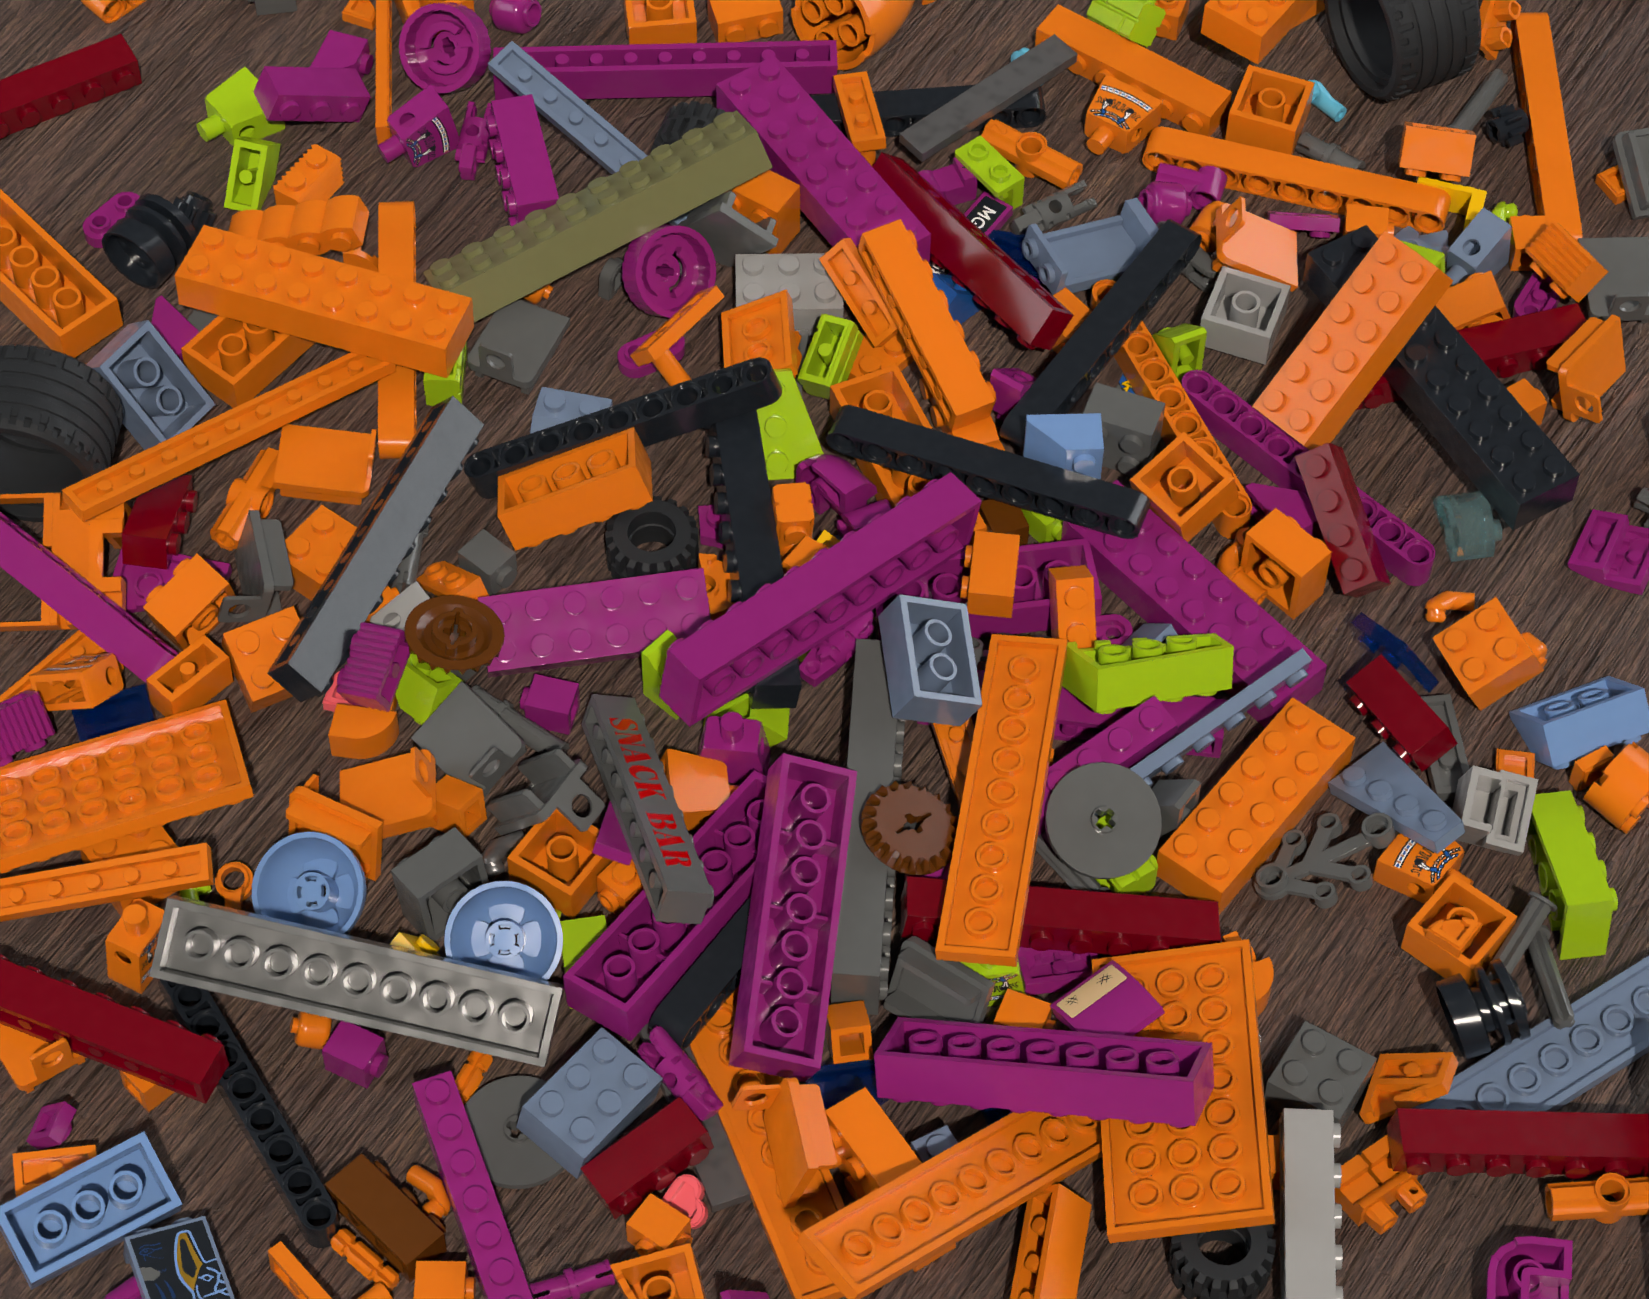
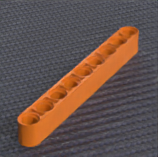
(1547, 132)
(1300, 178)
(1154, 378)
(398, 390)

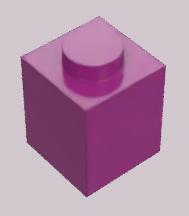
(551, 703)
(355, 1054)

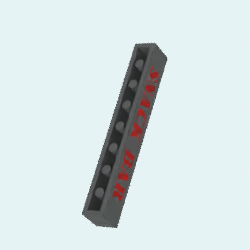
(647, 810)

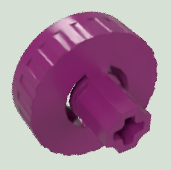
(462, 45)
(653, 269)

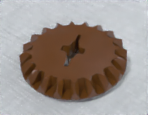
(433, 621)
(911, 850)

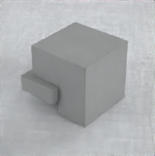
(1495, 808)

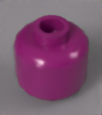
(515, 15)
(1166, 201)

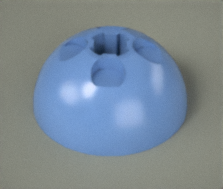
(293, 880)
(512, 905)

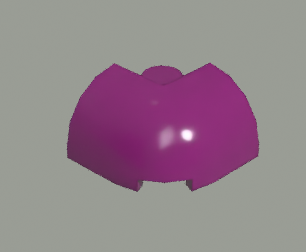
(835, 483)
(1530, 1269)

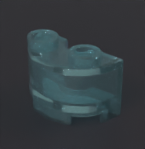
(1468, 525)

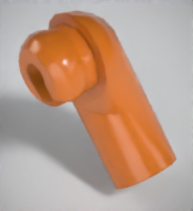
(1448, 600)
(433, 1188)

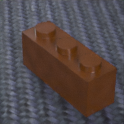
(386, 1215)

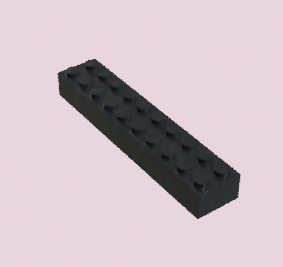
(1461, 401)

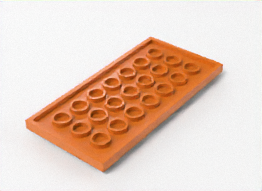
(120, 784)
(1209, 1173)

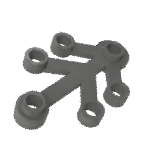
(1280, 878)

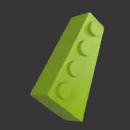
(1129, 675)
(1571, 875)

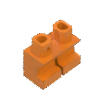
(1372, 1185)

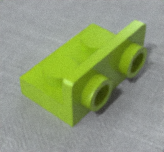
(992, 171)

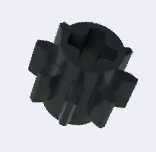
(1507, 125)
(196, 209)

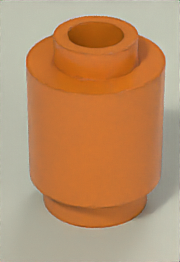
(1203, 226)

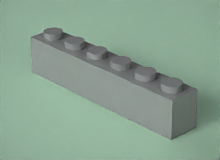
(1308, 1204)

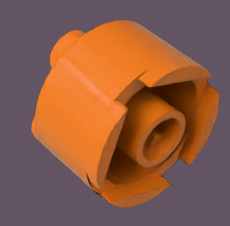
(1622, 788)

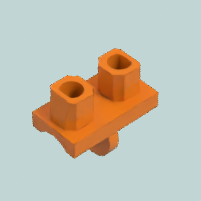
(1494, 32)

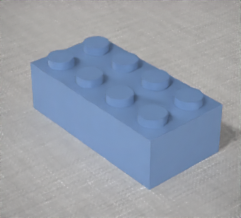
(87, 1210)

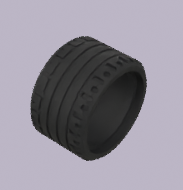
(1404, 44)
(54, 424)

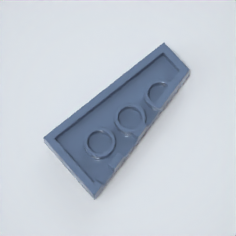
(1387, 785)

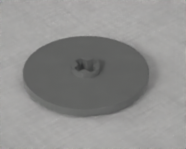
(1104, 851)
(492, 1115)

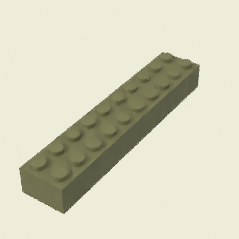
(603, 215)

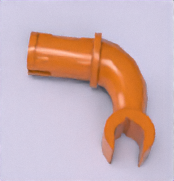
(1229, 566)

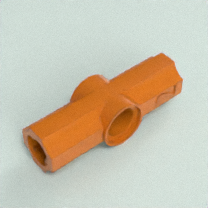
(1032, 154)
(246, 494)
(1585, 1199)

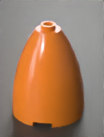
(850, 24)

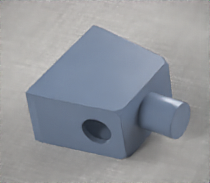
(1479, 247)

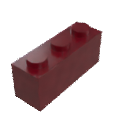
(157, 523)
(1400, 714)
(647, 1158)

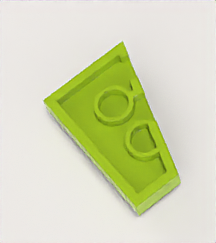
(787, 430)

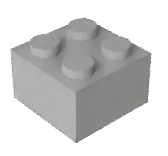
(1244, 314)

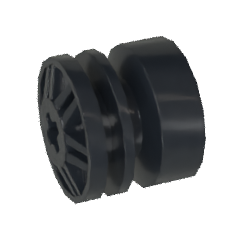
(149, 241)
(1483, 1009)

